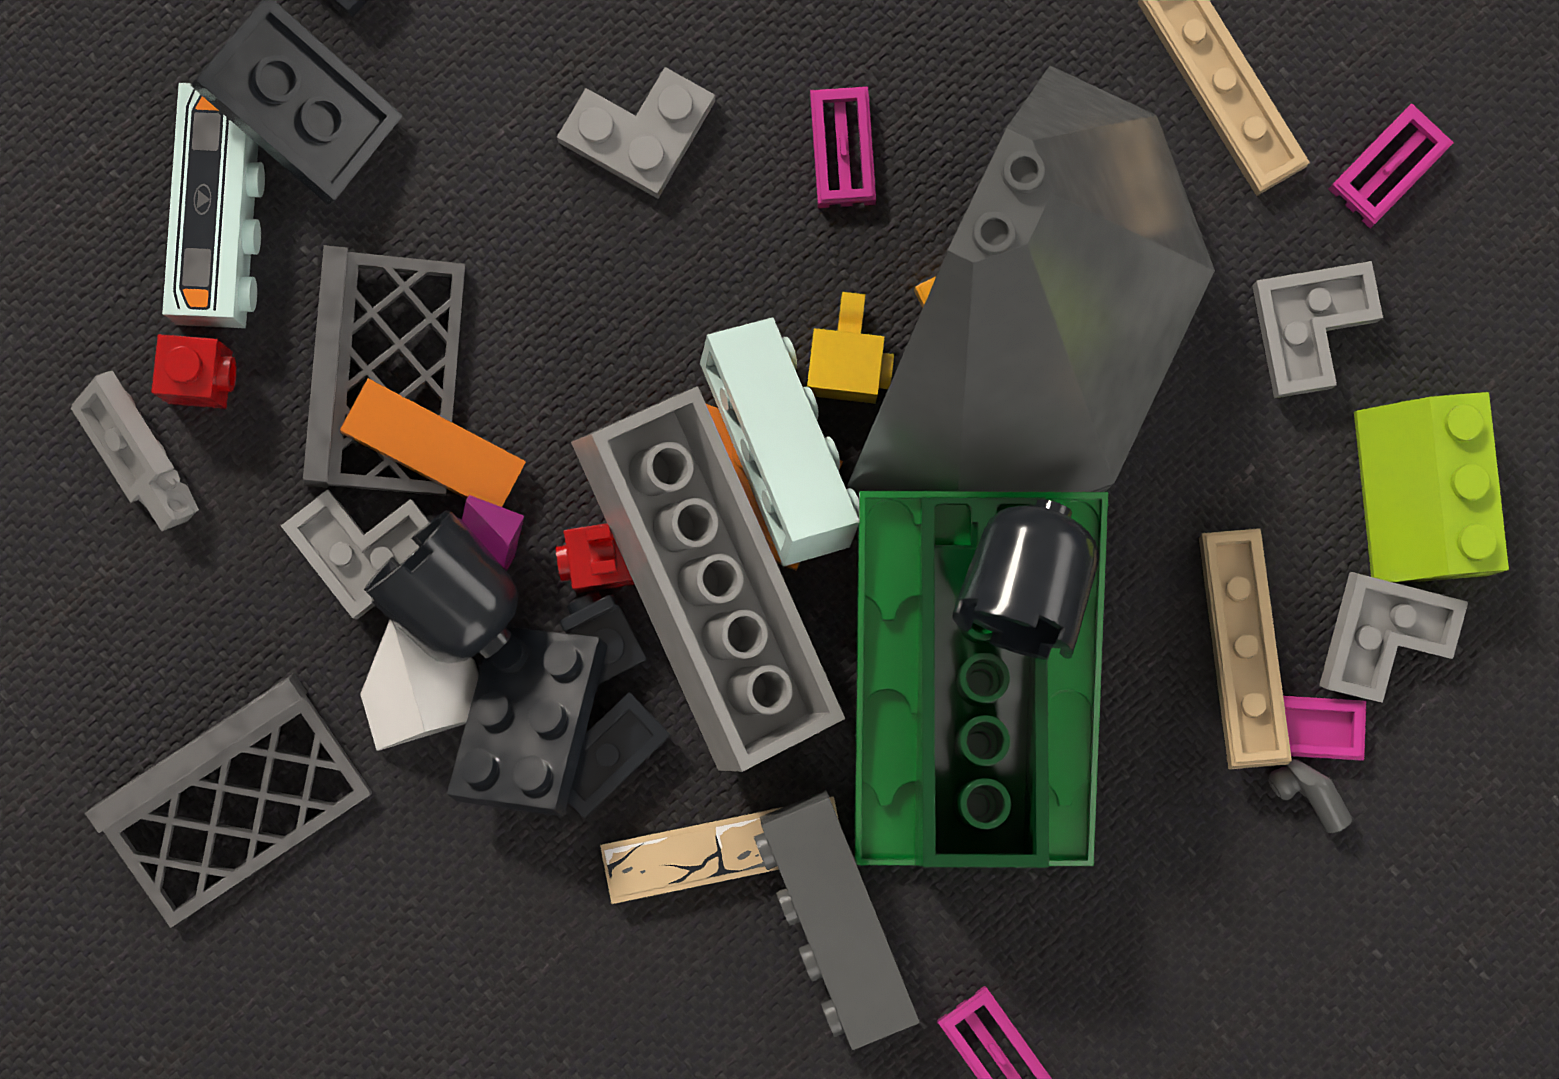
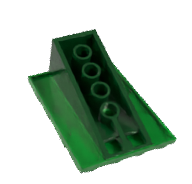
(958, 740)

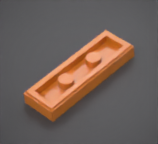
(431, 445)

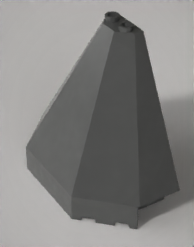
(1047, 308)

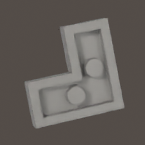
(642, 146)
(1299, 311)
(345, 554)
(1378, 619)

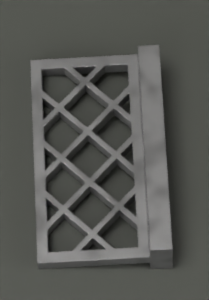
(333, 356)
(201, 757)

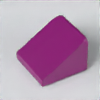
(494, 527)

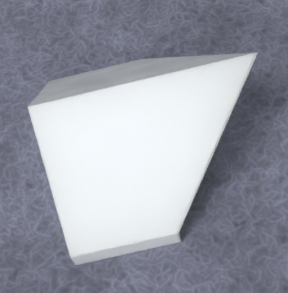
(413, 693)

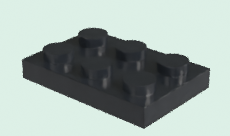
(297, 100)
(528, 722)

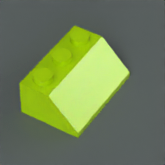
(1431, 489)

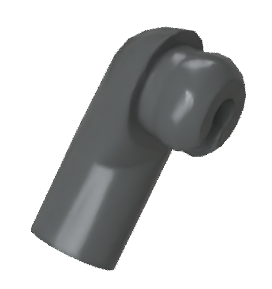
(1316, 788)

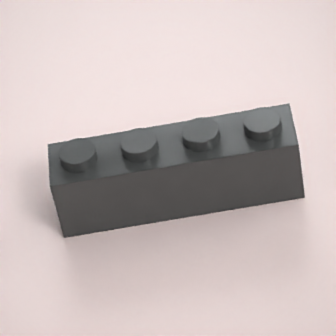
(838, 920)

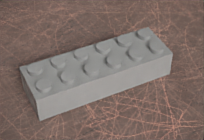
(708, 581)

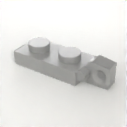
(132, 451)

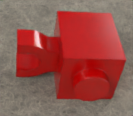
(592, 560)

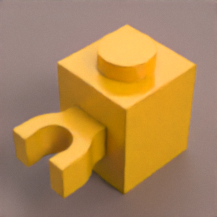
(848, 362)

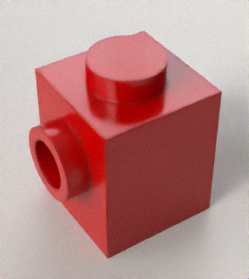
(193, 371)

